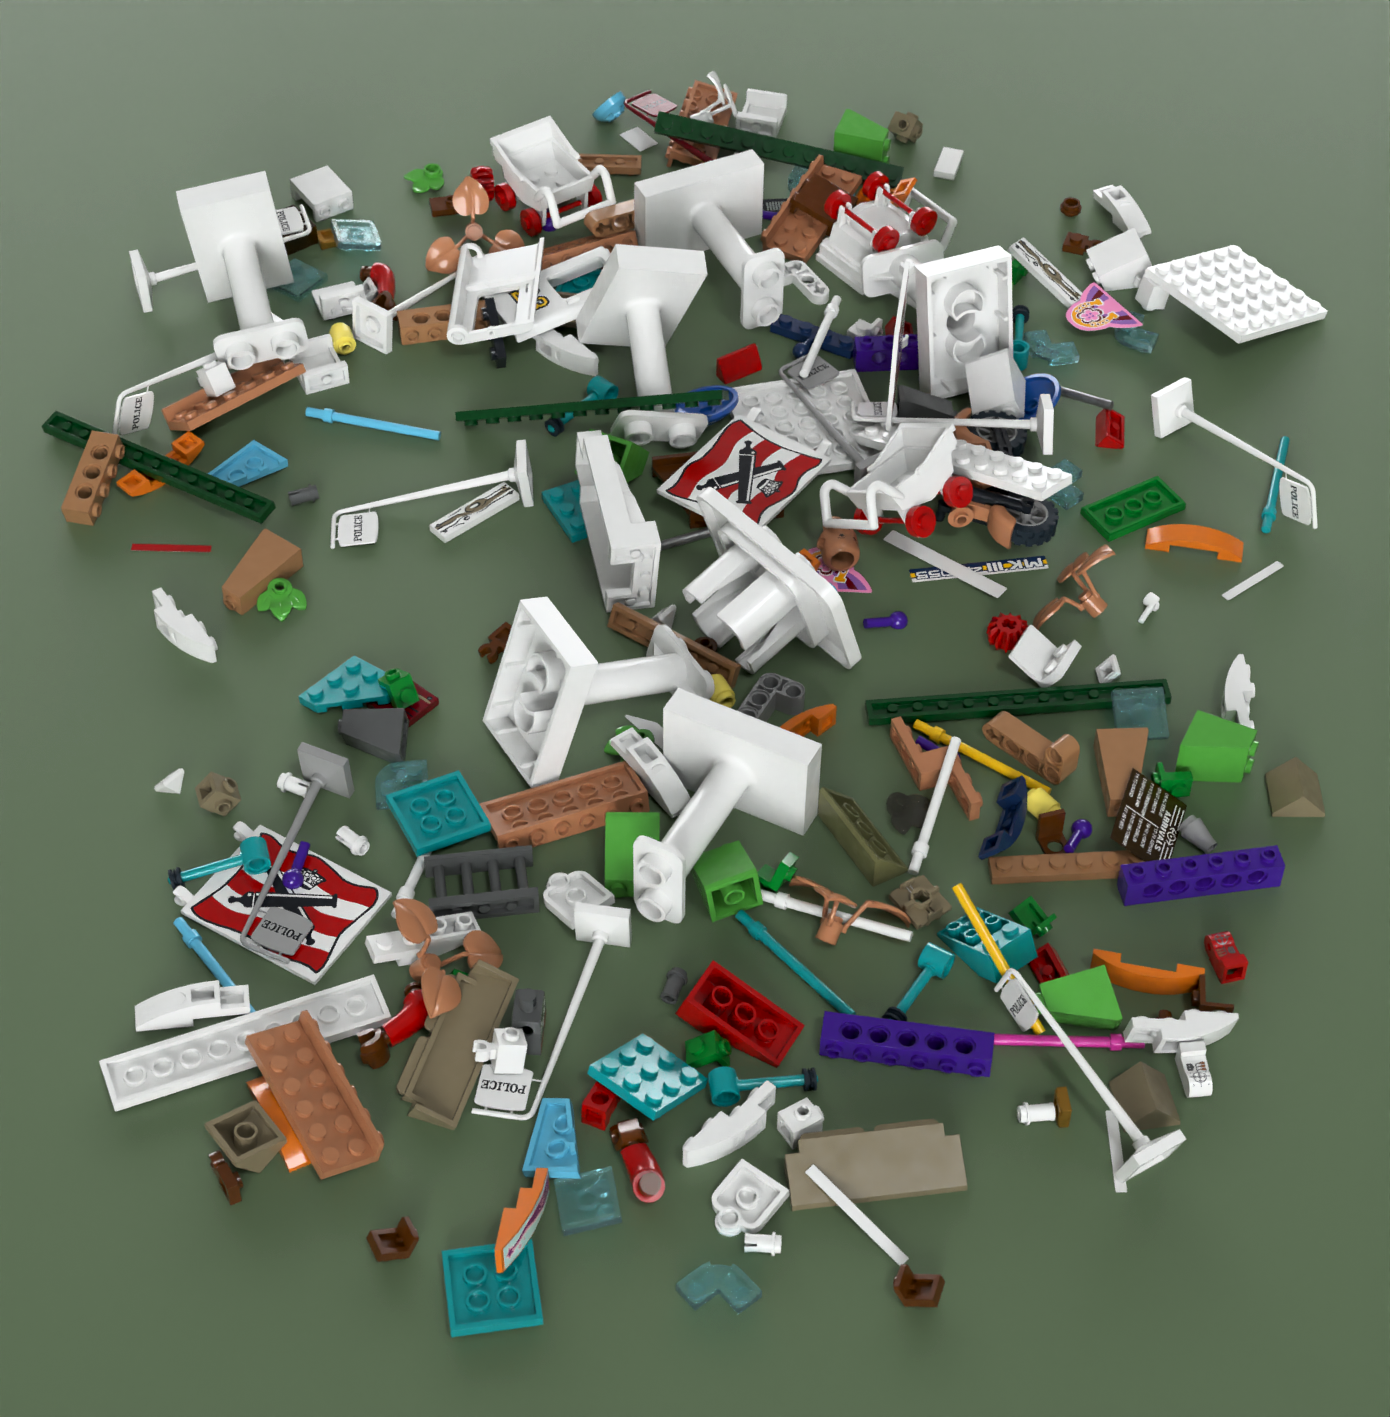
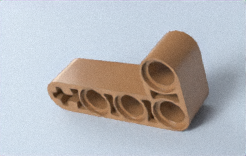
(604, 222)
(1045, 758)

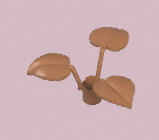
(468, 199)
(1090, 598)
(831, 925)
(439, 990)

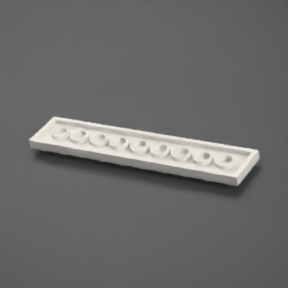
(986, 465)
(222, 1050)

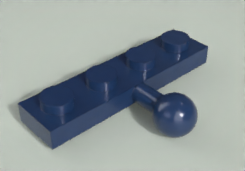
(806, 333)

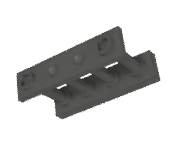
(486, 904)

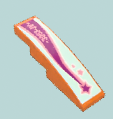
(520, 1222)

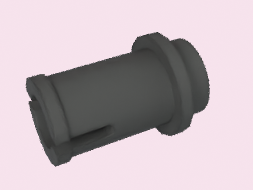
(303, 495)
(676, 980)

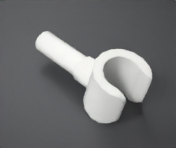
(1152, 603)

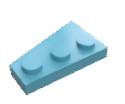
(249, 464)

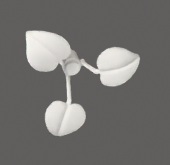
(706, 114)

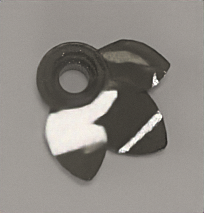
(909, 813)

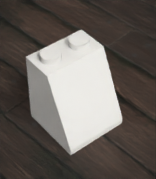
(1118, 261)
(996, 384)

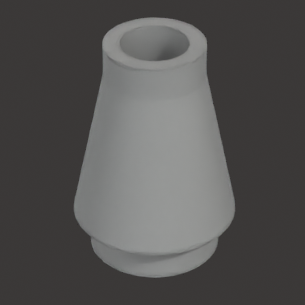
(1197, 833)

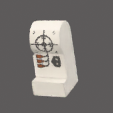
(1194, 1069)

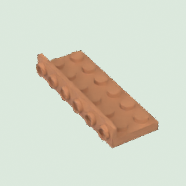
(698, 99)
(800, 233)
(568, 250)
(250, 383)
(565, 806)
(316, 1096)

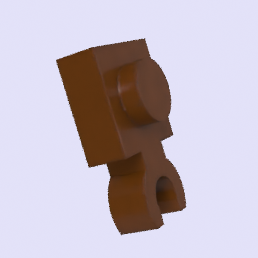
(1078, 243)
(497, 644)
(228, 1180)

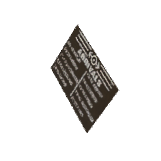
(1148, 819)

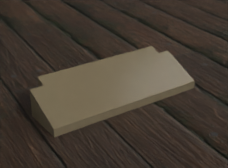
(443, 1064)
(876, 1164)

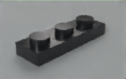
(497, 351)

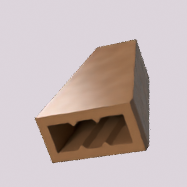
(265, 560)
(1116, 754)

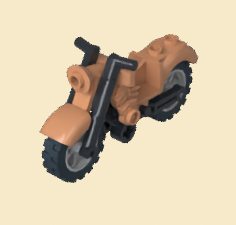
(1003, 512)

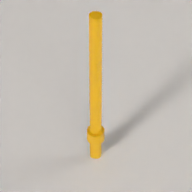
(939, 736)
(988, 940)

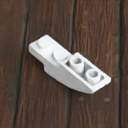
(1123, 208)
(567, 352)
(183, 630)
(1238, 693)
(653, 769)
(449, 936)
(194, 1001)
(1191, 1027)
(728, 1133)

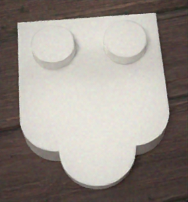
(578, 886)
(746, 1200)

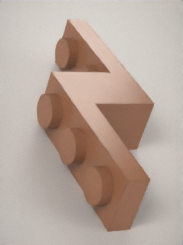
(926, 767)

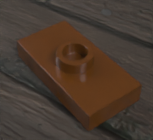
(442, 206)

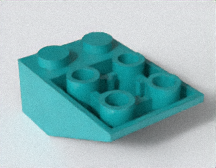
(1011, 938)

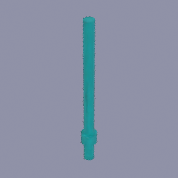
(1269, 512)
(759, 932)

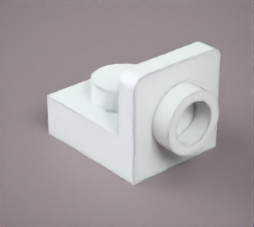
(863, 328)

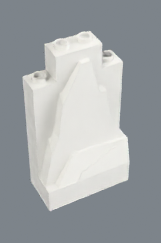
(619, 538)

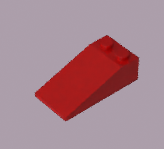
(740, 1015)

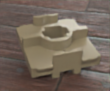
(920, 914)

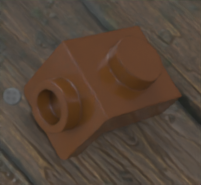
(393, 1242)
(918, 1289)

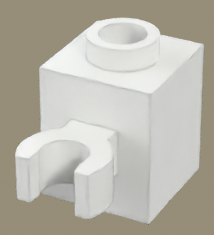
(1149, 294)
(215, 378)
(505, 1052)

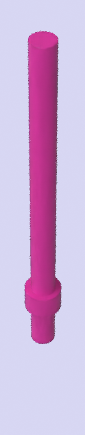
(1114, 1042)

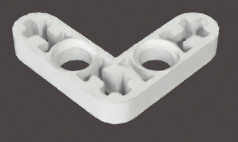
(797, 273)

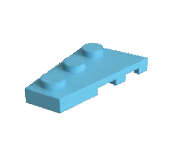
(554, 1141)

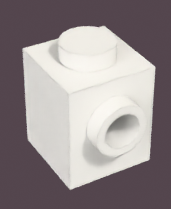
(799, 1119)

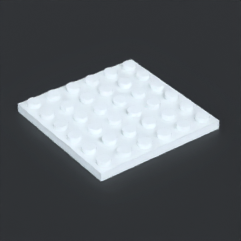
(1236, 293)
(791, 418)

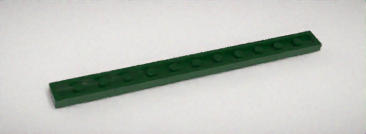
(769, 147)
(601, 407)
(168, 470)
(1012, 701)

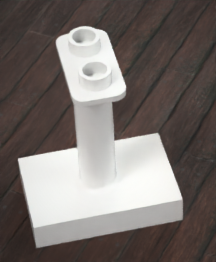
(715, 210)
(239, 257)
(640, 306)
(959, 307)
(552, 675)
(728, 765)

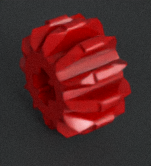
(485, 177)
(1005, 631)

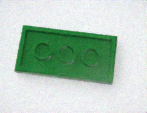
(1133, 508)

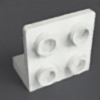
(337, 299)
(1041, 658)

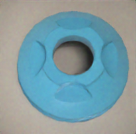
(610, 109)

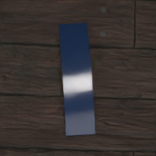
(1013, 801)

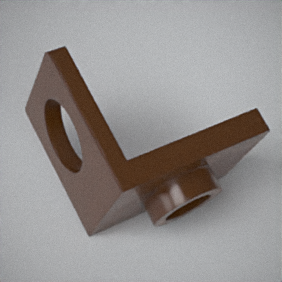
(1050, 830)
(1198, 999)

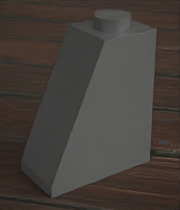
(918, 404)
(376, 732)

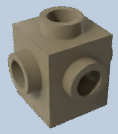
(905, 127)
(218, 793)

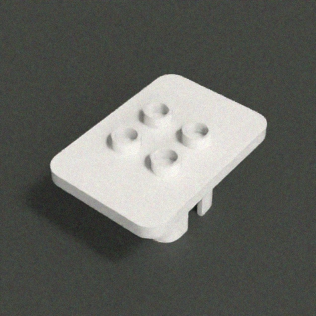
(764, 592)

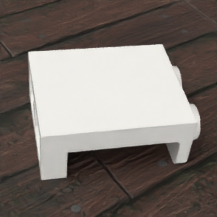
(762, 112)
(322, 192)
(321, 365)

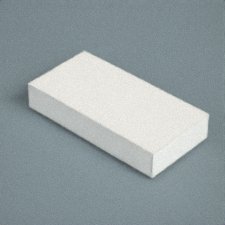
(948, 163)

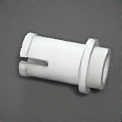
(292, 784)
(358, 844)
(1036, 1112)
(763, 1243)

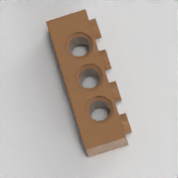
(429, 323)
(93, 478)

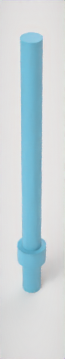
(329, 415)
(194, 940)

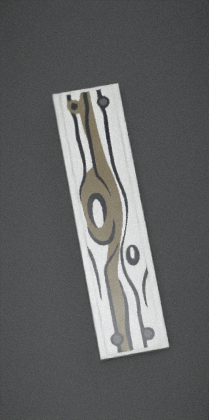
(1045, 272)
(474, 512)

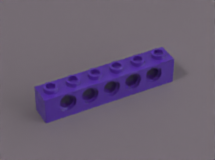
(875, 353)
(1200, 875)
(928, 1045)

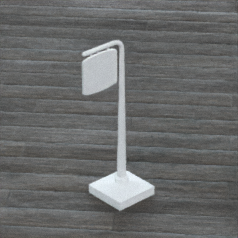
(374, 324)

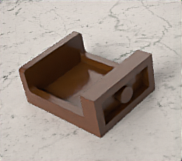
(813, 198)

